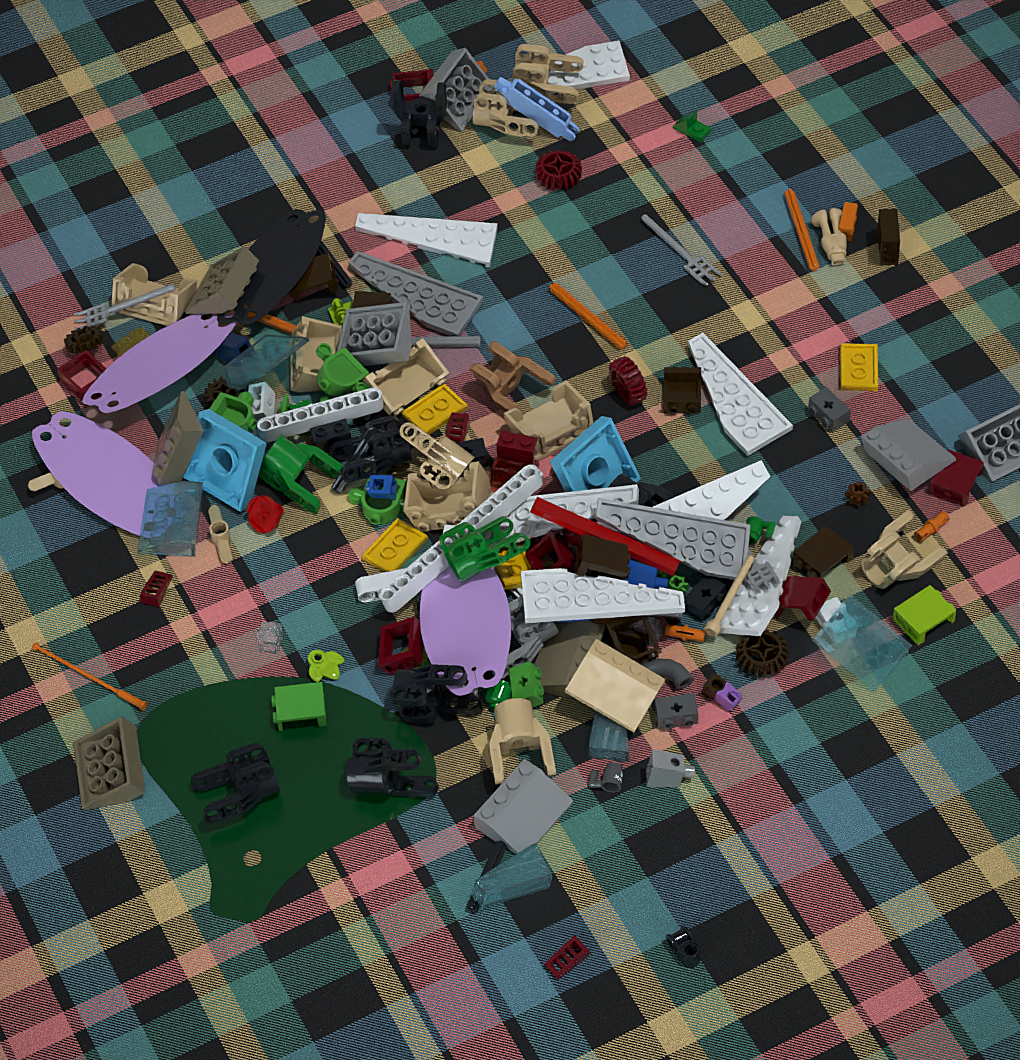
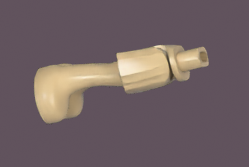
(833, 244)

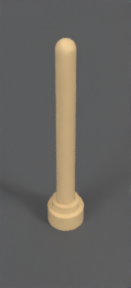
(713, 626)

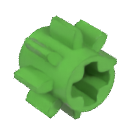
(677, 583)

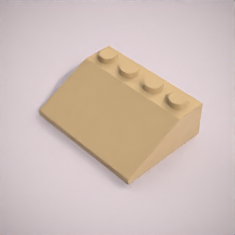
(614, 685)

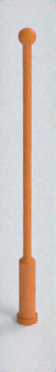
(142, 705)

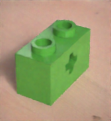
(526, 683)

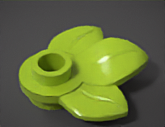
(325, 667)

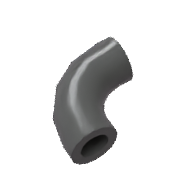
(670, 670)

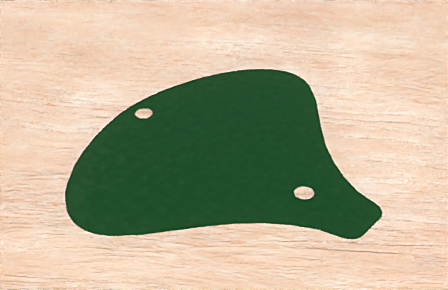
(310, 765)

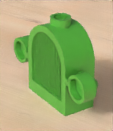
(340, 372)
(236, 410)
(380, 509)

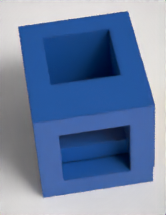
(388, 483)

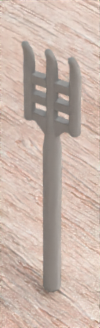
(692, 261)
(118, 307)
(757, 568)

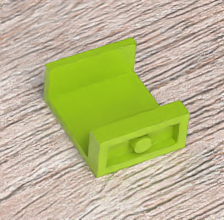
(923, 613)

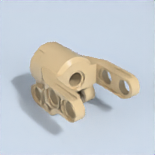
(535, 68)
(496, 113)
(441, 456)
(891, 561)
(516, 729)

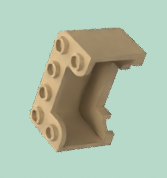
(433, 508)

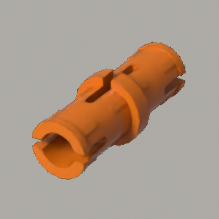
(931, 526)
(671, 630)

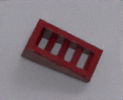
(458, 420)
(151, 599)
(568, 947)

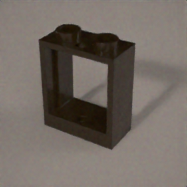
(888, 237)
(620, 622)

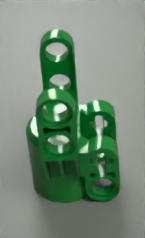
(285, 463)
(472, 552)

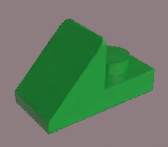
(691, 127)

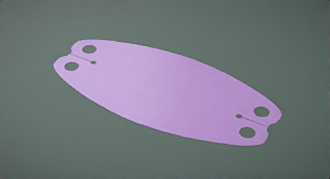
(157, 361)
(98, 468)
(467, 626)

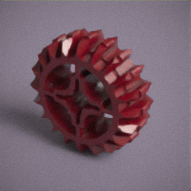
(568, 174)
(628, 380)

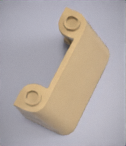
(162, 309)
(305, 362)
(408, 379)
(554, 422)

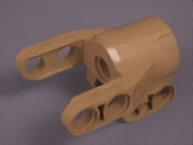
(506, 374)

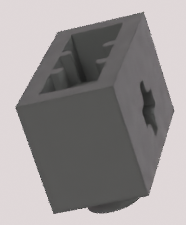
(829, 409)
(676, 711)

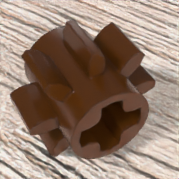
(858, 493)

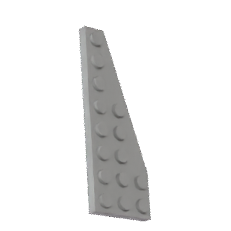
(429, 300)
(698, 541)

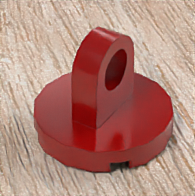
(264, 514)

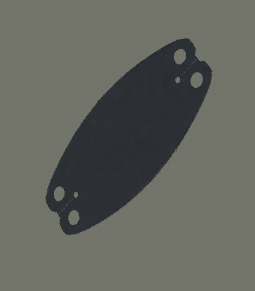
(283, 259)

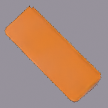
(848, 220)

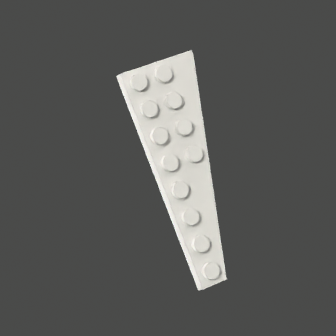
(453, 237)
(578, 502)

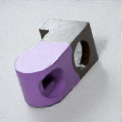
(722, 692)

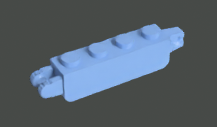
(537, 108)

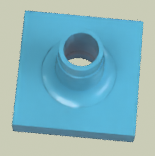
(594, 459)
(226, 460)

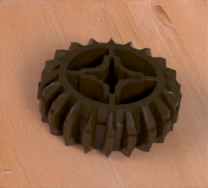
(774, 651)

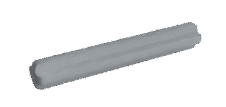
(449, 341)

